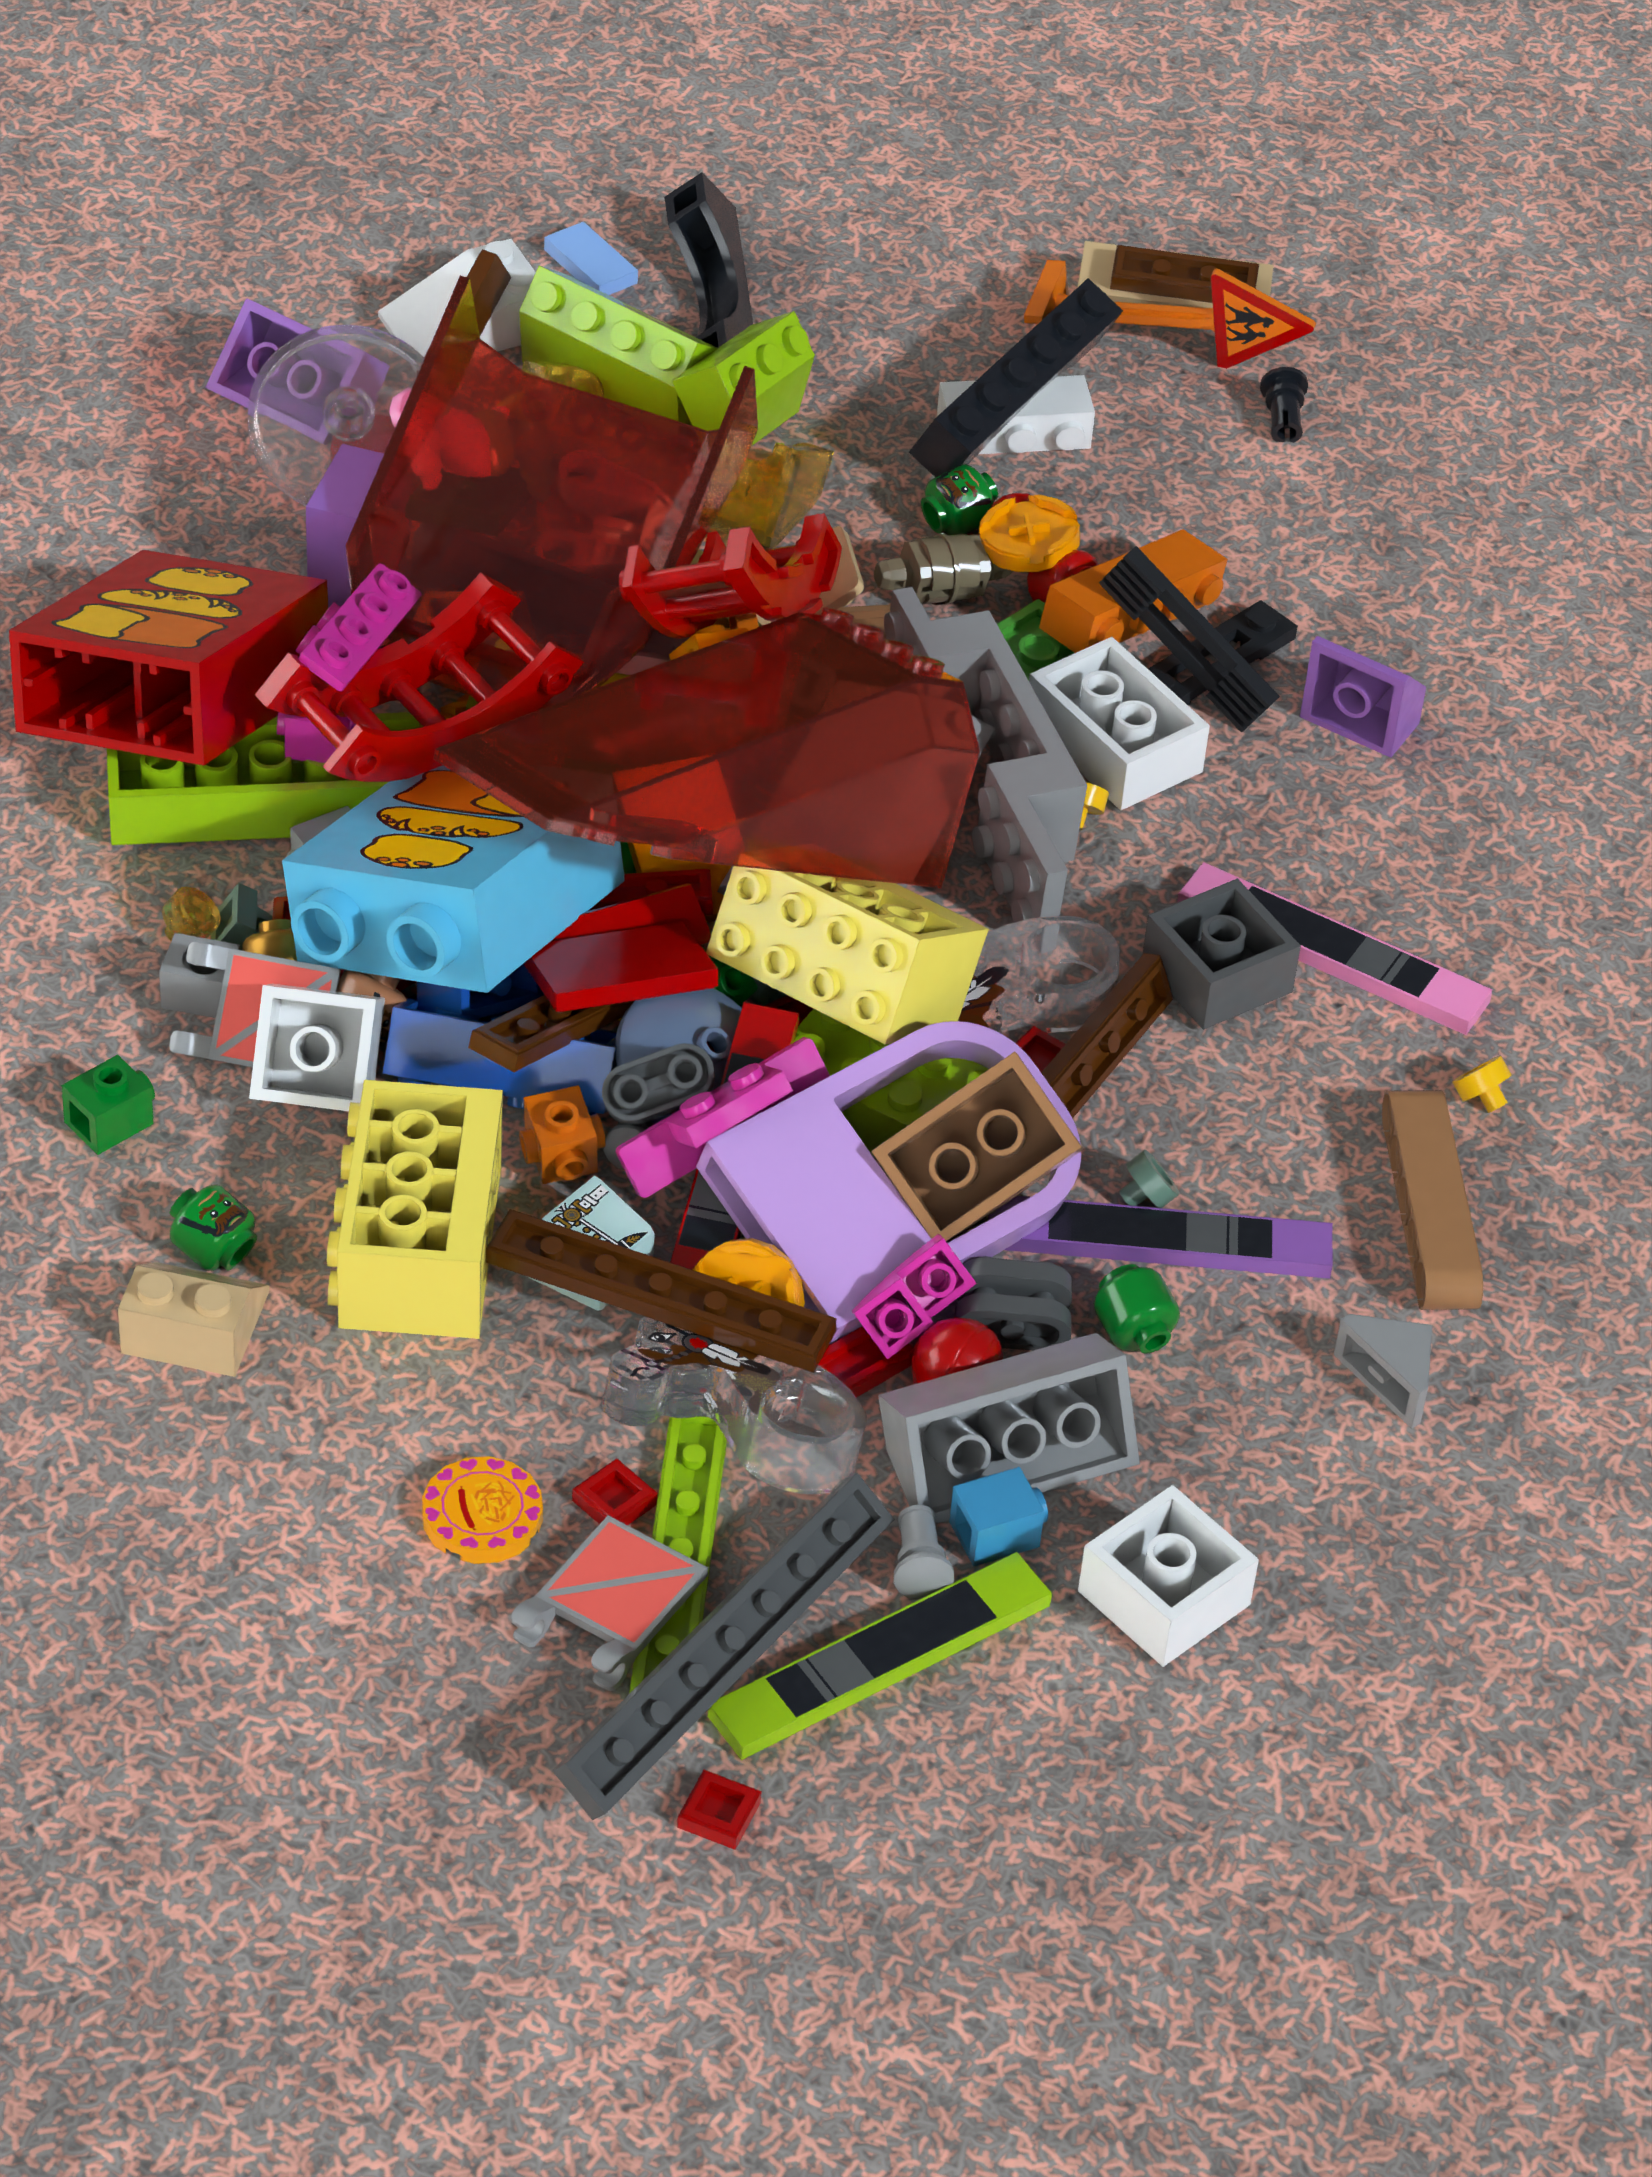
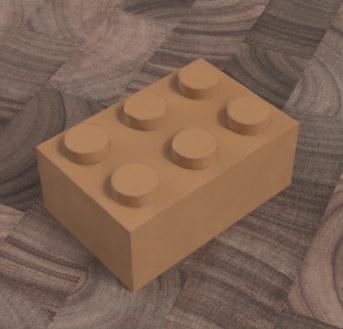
(977, 1149)

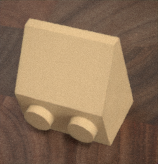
(189, 1317)

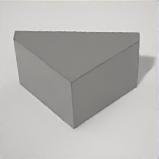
(1389, 1360)

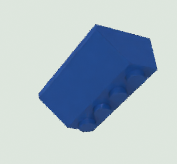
(435, 1050)

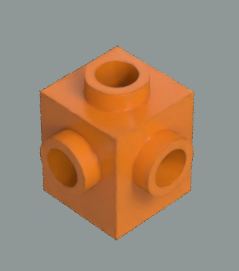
(561, 1135)

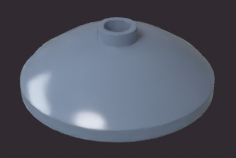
(679, 1019)

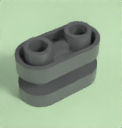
(657, 1083)
(1019, 1301)

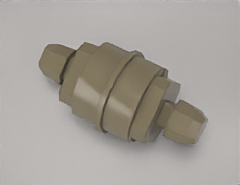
(940, 569)

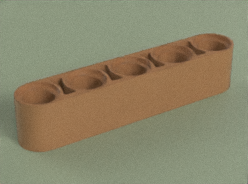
(1434, 1199)

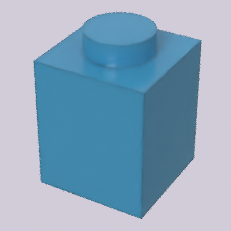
(997, 1516)

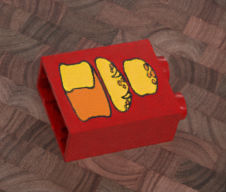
(160, 655)

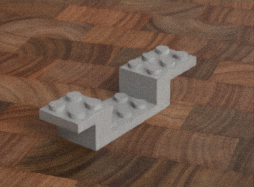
(1033, 787)

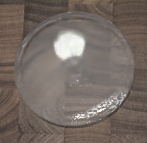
(322, 394)

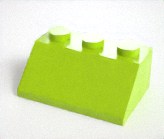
(782, 364)

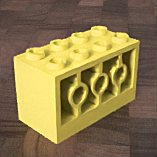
(849, 948)
(416, 1209)

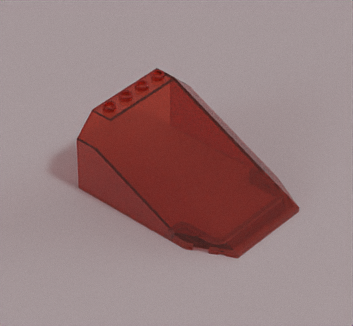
(539, 496)
(756, 752)

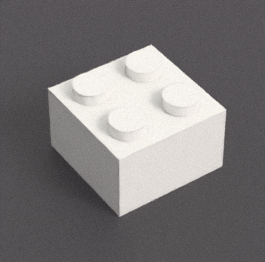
(315, 1046)
(1167, 1575)

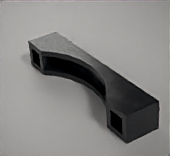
(712, 248)
(1016, 379)

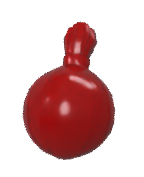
(953, 1347)

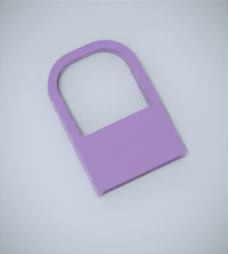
(823, 1199)

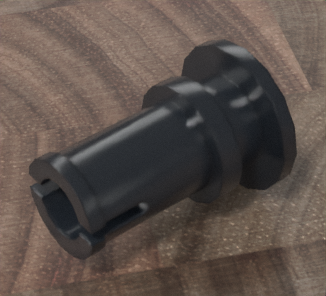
(1284, 397)

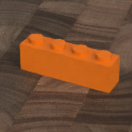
(1084, 613)

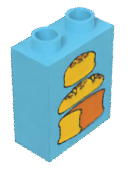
(440, 885)

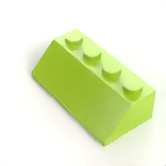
(614, 341)

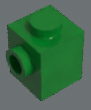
(108, 1104)

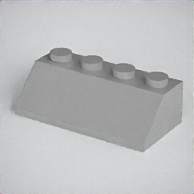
(1048, 1411)

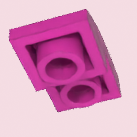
(913, 1294)

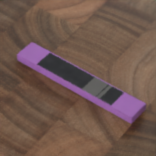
(1182, 1238)

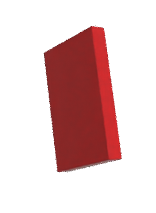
(622, 967)

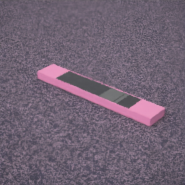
(1363, 958)

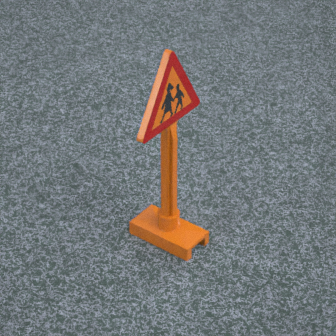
(1241, 316)

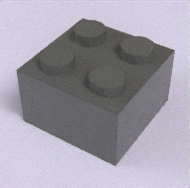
(1222, 953)

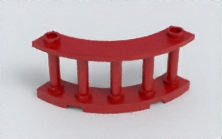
(761, 580)
(397, 670)

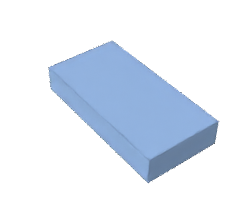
(590, 259)

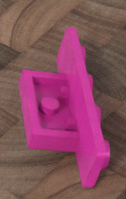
(354, 632)
(677, 1142)

